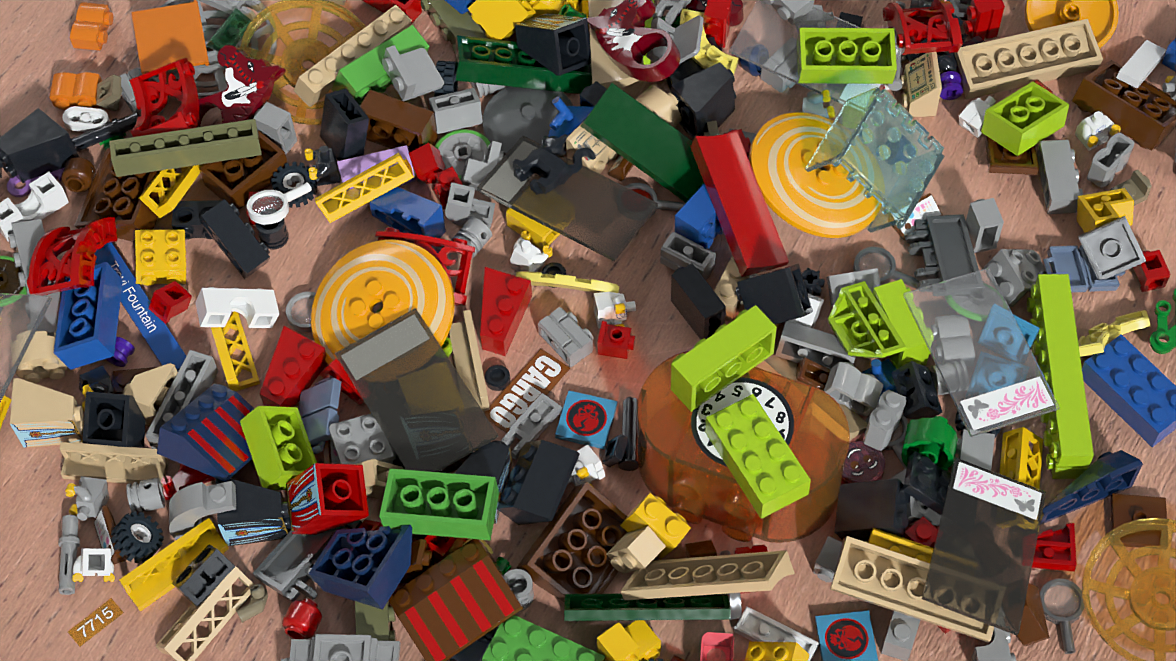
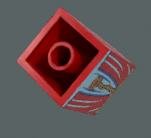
(326, 497)

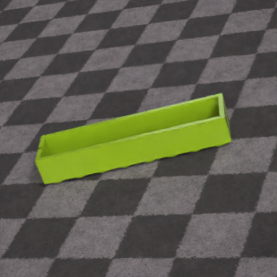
(1060, 362)

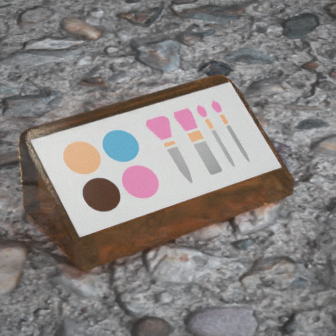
(925, 207)

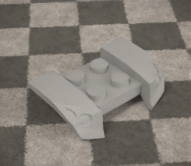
(344, 648)

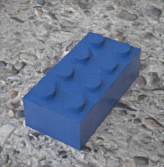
(698, 219)
(89, 319)
(1133, 389)

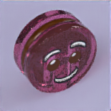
(863, 464)

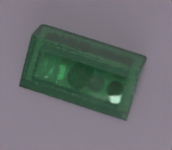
(230, 31)

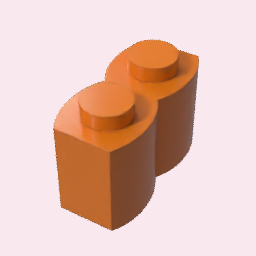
(91, 26)
(74, 90)

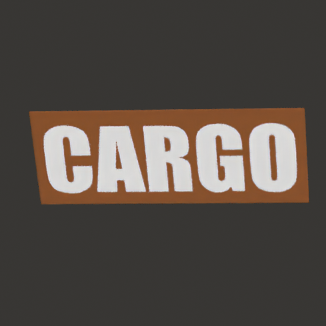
(535, 378)

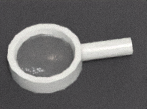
(273, 205)

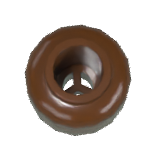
(78, 174)

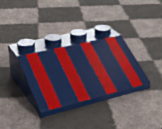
(208, 434)

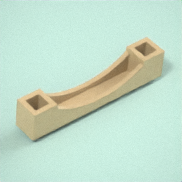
(321, 77)

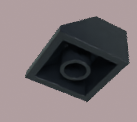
(113, 420)

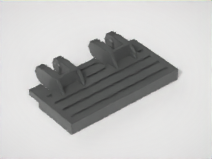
(944, 248)
(292, 561)

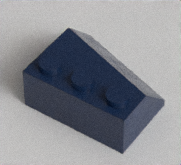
(364, 564)

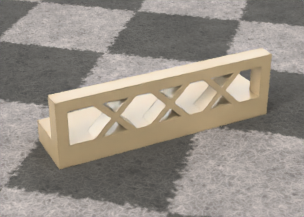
(468, 359)
(112, 463)
(194, 615)

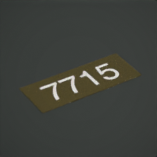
(95, 622)

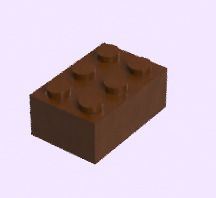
(398, 122)
(238, 177)

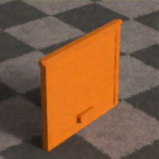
(169, 35)

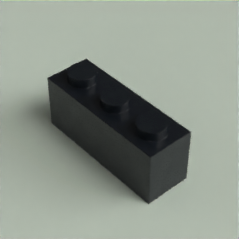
(235, 238)

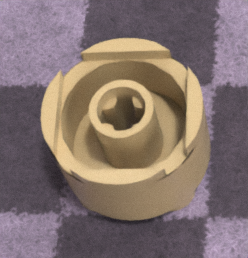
(661, 104)
(40, 360)

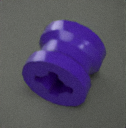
(951, 85)
(122, 351)

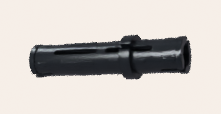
(115, 128)

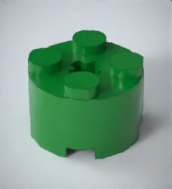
(931, 439)

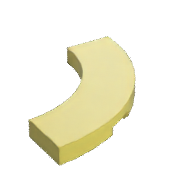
(708, 54)
(567, 281)
(1103, 333)

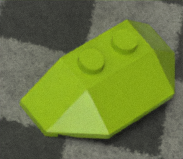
(863, 324)

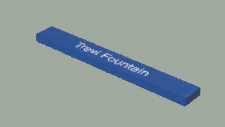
(136, 305)

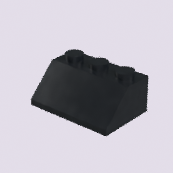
(537, 482)

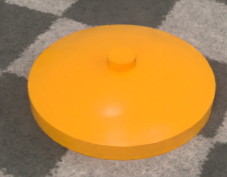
(1050, 13)

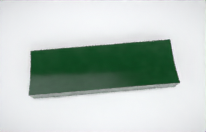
(507, 65)
(645, 142)
(613, 607)

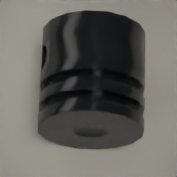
(273, 235)

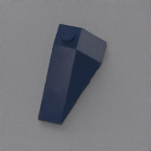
(1105, 476)

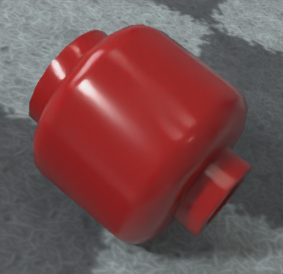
(302, 619)

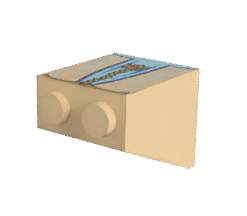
(44, 415)

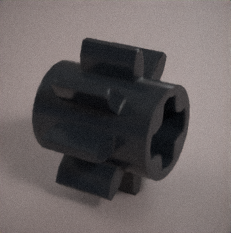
(812, 282)

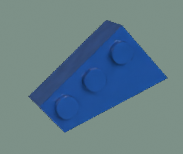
(409, 213)

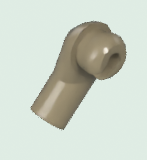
(256, 605)

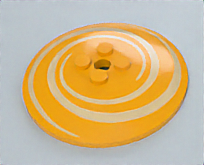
(813, 200)
(384, 272)

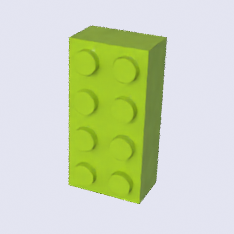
(846, 55)
(722, 357)
(757, 456)

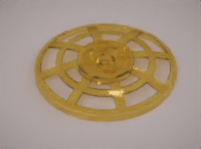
(299, 50)
(1142, 590)

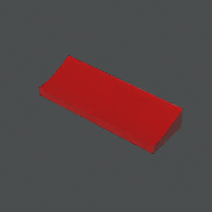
(739, 203)

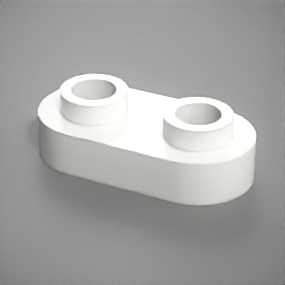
(88, 118)

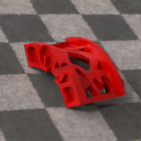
(908, 23)
(183, 90)
(457, 245)
(76, 263)

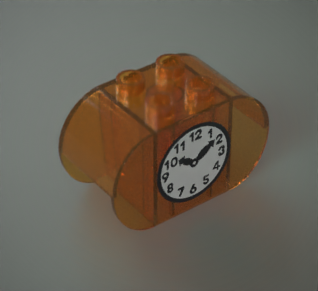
(692, 477)

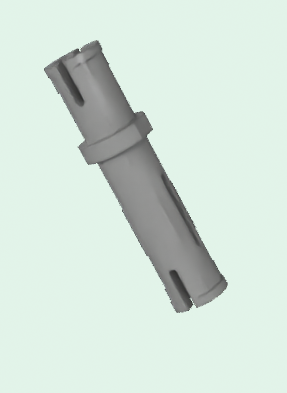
(69, 543)

